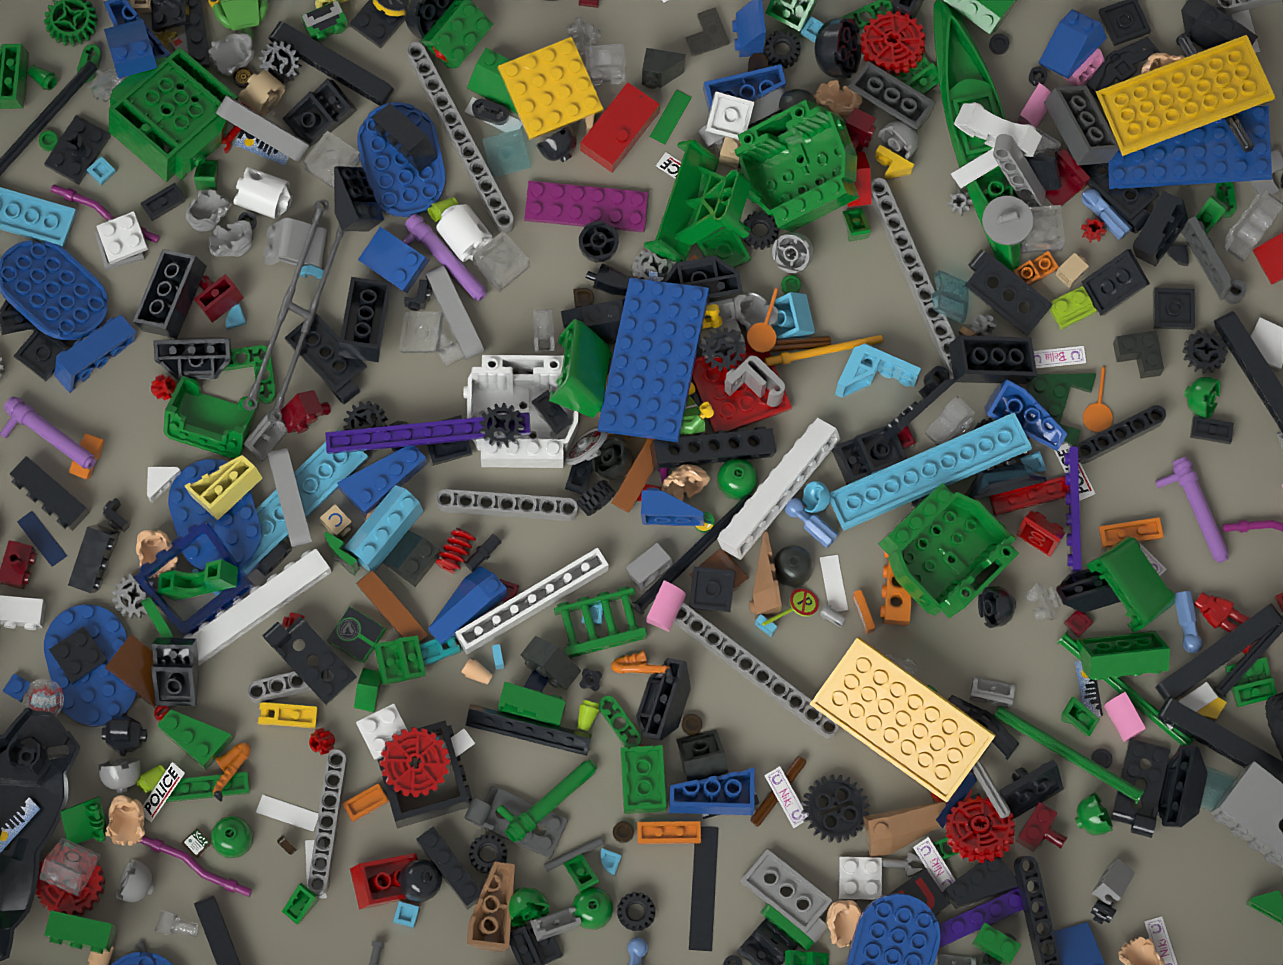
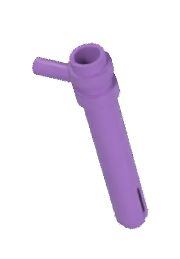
(425, 234)
(27, 416)
(1189, 481)

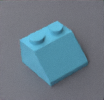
(793, 316)

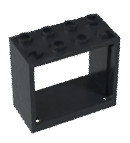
(440, 808)

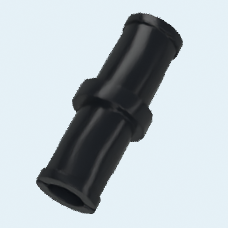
(482, 552)

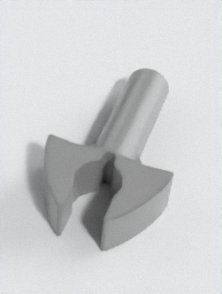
(895, 863)

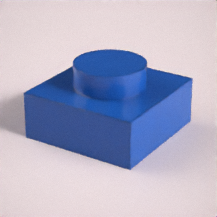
(16, 687)

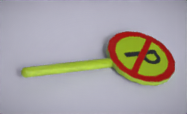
(801, 602)

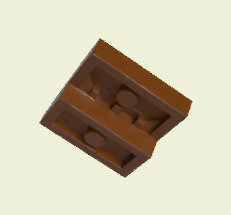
(724, 561)

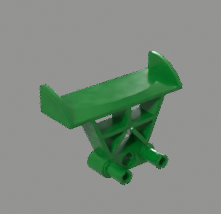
(701, 203)

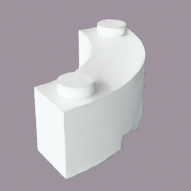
(980, 123)

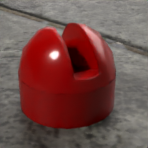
(158, 709)

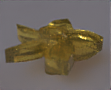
(166, 36)

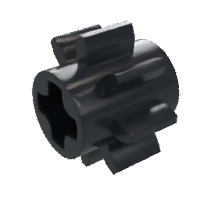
(1103, 911)

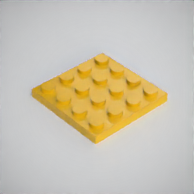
(550, 88)

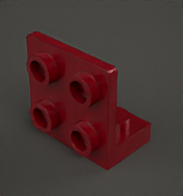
(1072, 179)

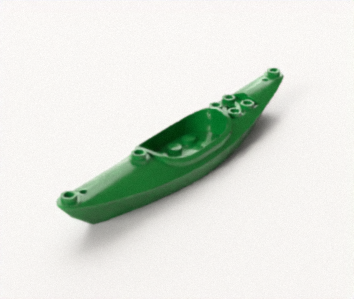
(964, 81)

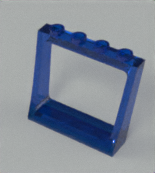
(217, 604)

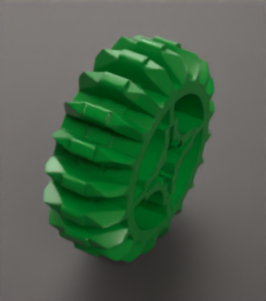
(54, 27)

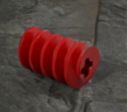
(454, 550)

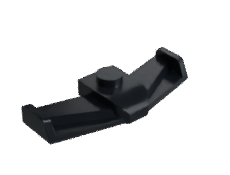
(1120, 65)
(1003, 740)

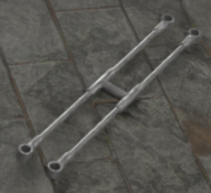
(307, 314)

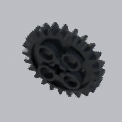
(828, 791)

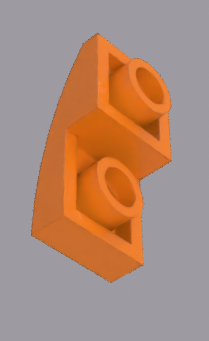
(1037, 269)
(94, 446)

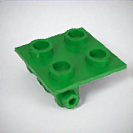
(84, 821)

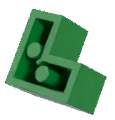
(791, 12)

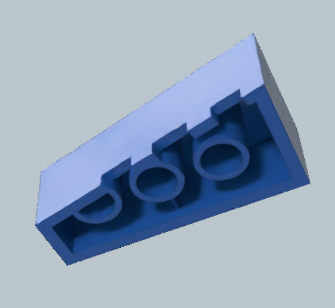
(122, 12)
(746, 85)
(93, 351)
(373, 483)
(716, 795)

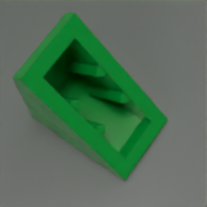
(207, 175)
(367, 690)
(300, 903)
(1268, 904)

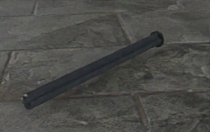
(47, 115)
(1233, 122)
(689, 557)
(1247, 661)

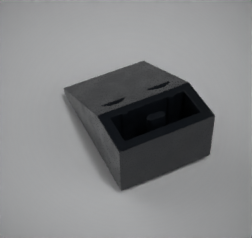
(355, 200)

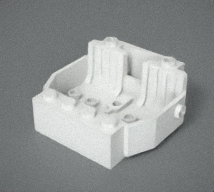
(518, 382)

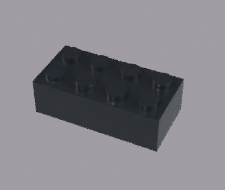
(169, 293)
(364, 319)
(992, 359)

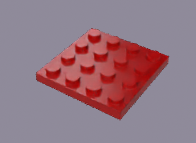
(744, 405)

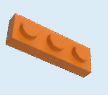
(1141, 530)
(669, 832)

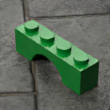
(182, 585)

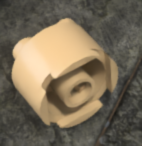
(262, 92)

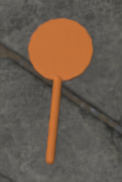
(762, 336)
(1098, 416)

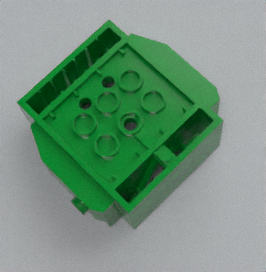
(176, 140)
(772, 163)
(964, 534)

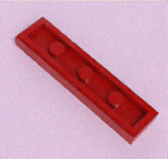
(1029, 496)

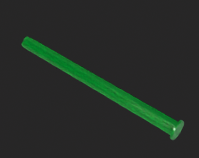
(1135, 698)
(1069, 754)

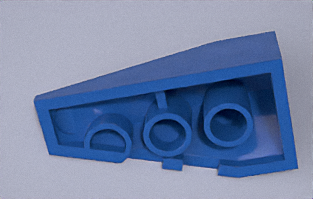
(1032, 416)
(471, 600)

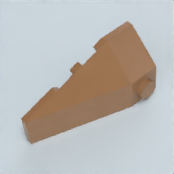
(766, 592)
(897, 828)
(491, 917)

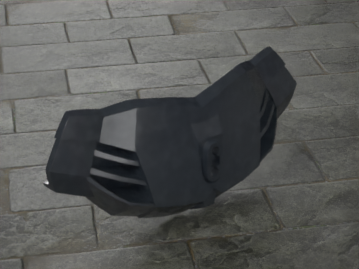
(30, 773)

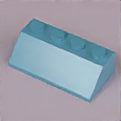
(384, 528)

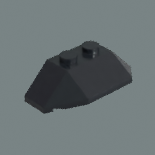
(1211, 26)
(708, 273)
(600, 318)
(193, 356)
(1003, 479)
(1086, 591)
(664, 701)
(1182, 787)

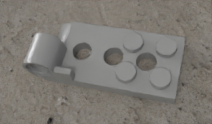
(806, 920)

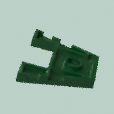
(1052, 393)

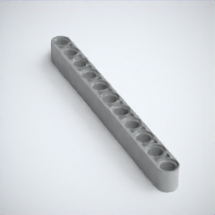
(459, 128)
(915, 268)
(751, 673)

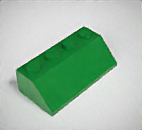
(488, 81)
(1123, 655)

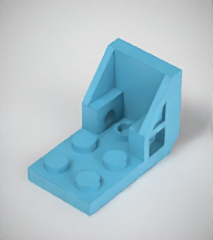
(865, 363)

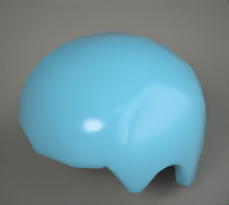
(816, 497)

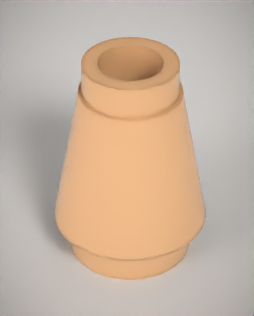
(476, 671)

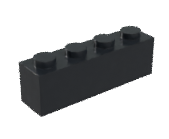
(49, 493)
(449, 867)

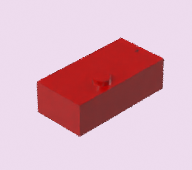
(619, 127)

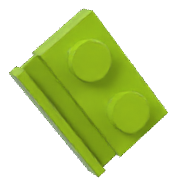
(1072, 308)

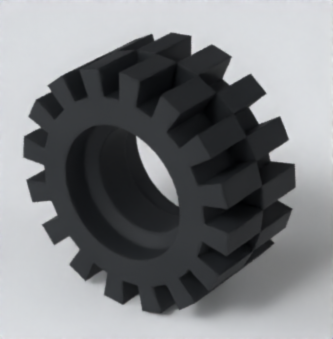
(788, 39)
(769, 222)
(596, 497)
(481, 842)
(636, 898)

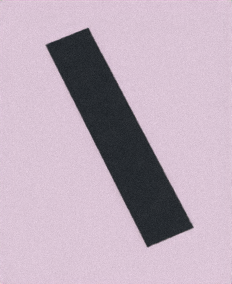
(703, 890)

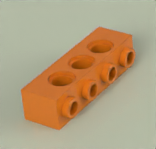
(891, 614)

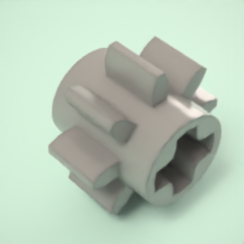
(956, 200)
(984, 325)

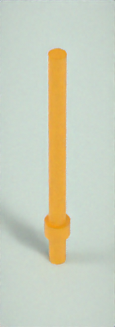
(786, 357)

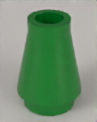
(44, 78)

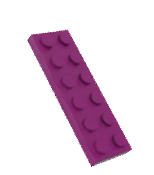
(584, 204)

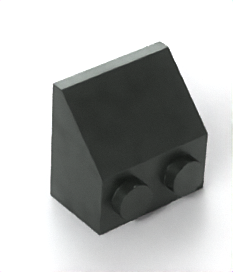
(661, 67)
(412, 557)
(702, 755)

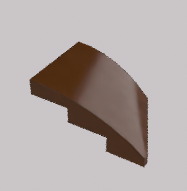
(133, 666)

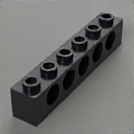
(764, 448)

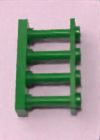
(594, 642)

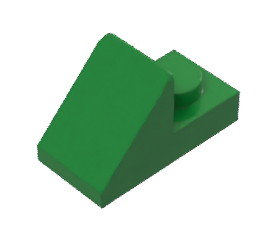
(1211, 213)
(856, 224)
(1079, 716)
(580, 872)

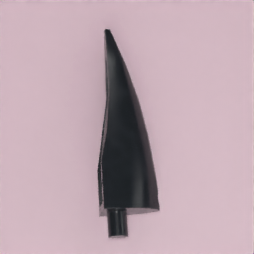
(609, 280)

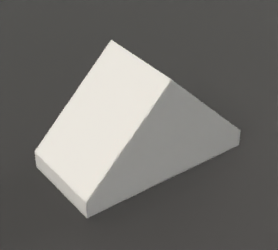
(160, 480)

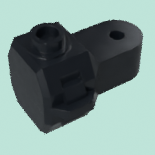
(124, 734)

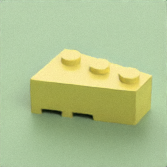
(224, 487)

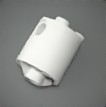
(263, 193)
(463, 231)

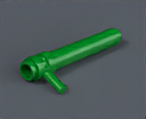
(527, 821)

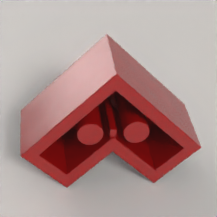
(863, 181)

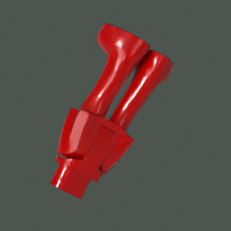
(1217, 611)

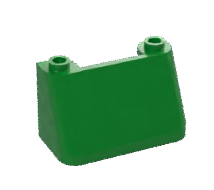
(583, 370)
(207, 420)
(1134, 582)

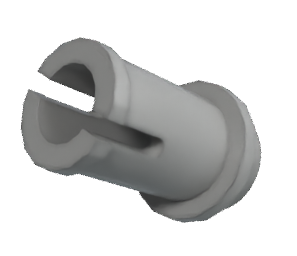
(832, 616)

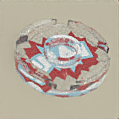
(44, 696)

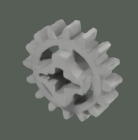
(654, 263)
(126, 594)

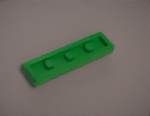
(202, 787)

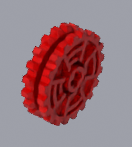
(893, 42)
(429, 769)
(978, 830)
(61, 901)

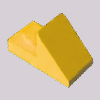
(897, 165)

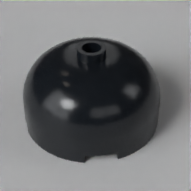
(423, 14)
(831, 48)

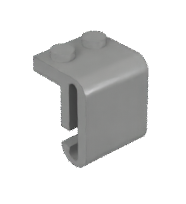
(288, 240)
(728, 317)
(757, 377)

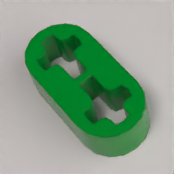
(85, 58)
(1230, 197)

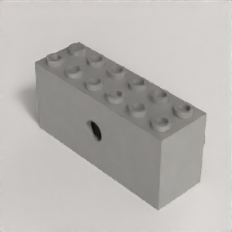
(1254, 812)

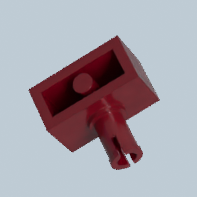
(860, 129)
(217, 297)
(303, 411)
(17, 564)
(1039, 828)

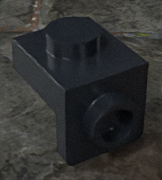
(423, 293)
(114, 519)

